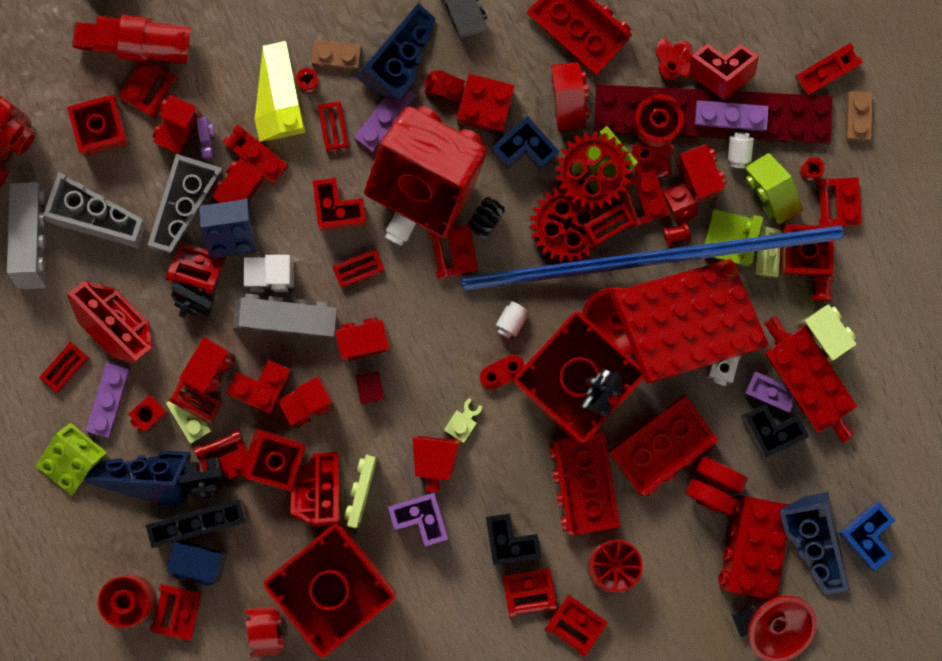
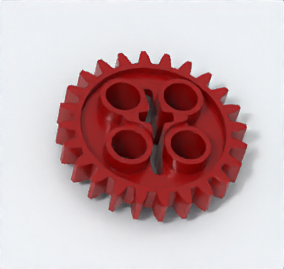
(580, 154)
(558, 244)

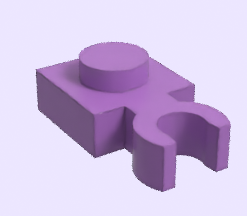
(206, 132)

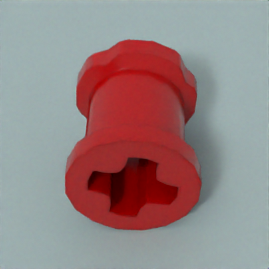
(300, 78)
(818, 163)
(676, 235)
(822, 288)

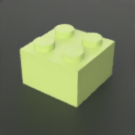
(829, 332)

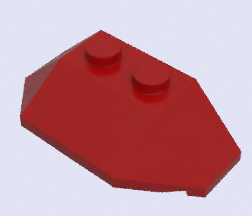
(111, 321)
(318, 491)

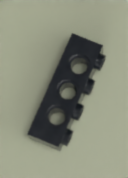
(197, 523)

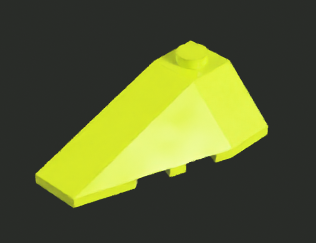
(277, 103)

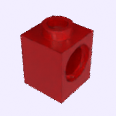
(158, 414)

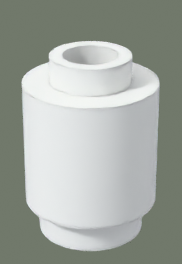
(740, 150)
(399, 229)
(511, 320)

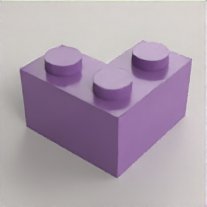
(424, 512)

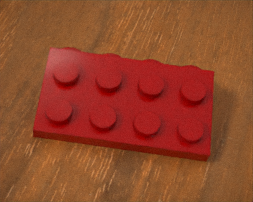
(582, 29)
(663, 446)
(584, 485)
(754, 548)

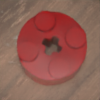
(671, 120)
(263, 631)

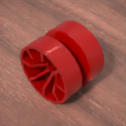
(719, 480)
(614, 566)
(126, 600)

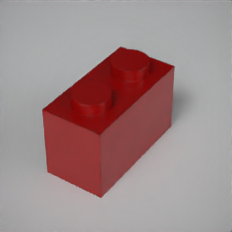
(239, 183)

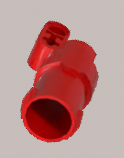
(133, 39)

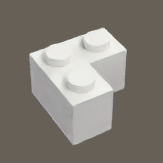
(271, 272)

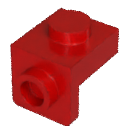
(444, 85)
(681, 203)

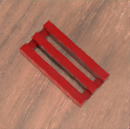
(336, 146)
(591, 234)
(377, 261)
(77, 352)
(207, 417)

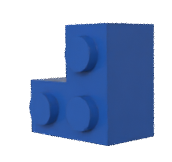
(863, 532)

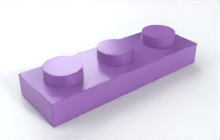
(731, 115)
(381, 120)
(108, 400)

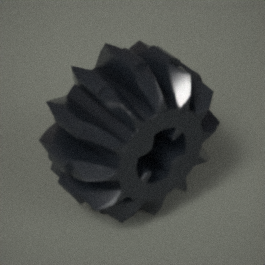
(486, 217)

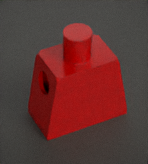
(435, 459)

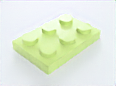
(360, 491)

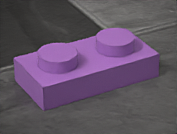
(770, 392)

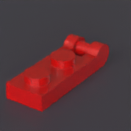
(828, 69)
(256, 154)

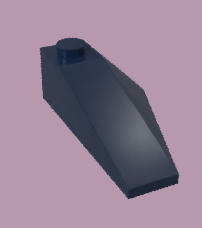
(395, 62)
(145, 478)
(814, 534)

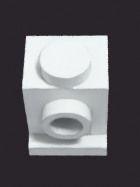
(722, 378)

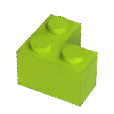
(774, 188)

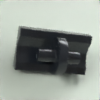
(190, 302)
(600, 390)
(203, 481)

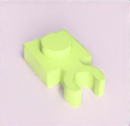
(461, 424)

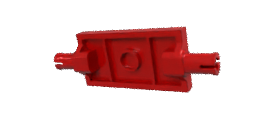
(810, 379)

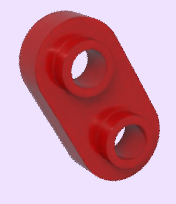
(502, 372)

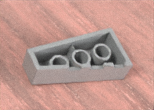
(184, 193)
(90, 213)
(27, 236)

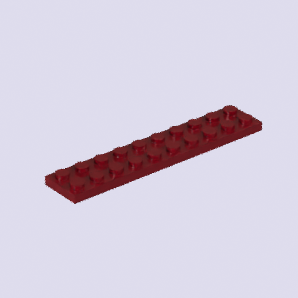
(790, 116)

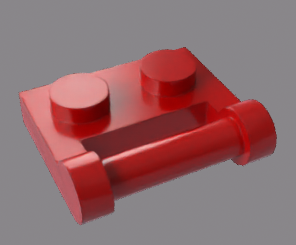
(141, 84)
(650, 196)
(846, 201)
(461, 251)
(196, 261)
(231, 462)
(529, 584)
(183, 615)
(581, 619)

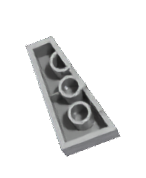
(284, 316)

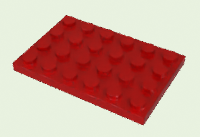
(689, 320)

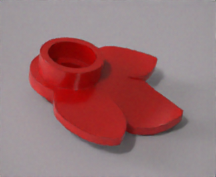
(675, 56)
(654, 159)

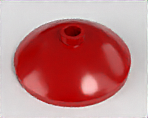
(603, 314)
(788, 635)

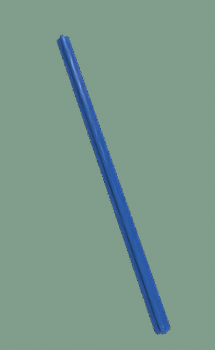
(652, 258)

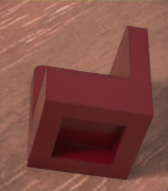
(370, 388)

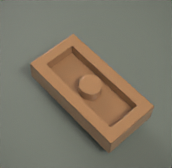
(336, 54)
(859, 116)

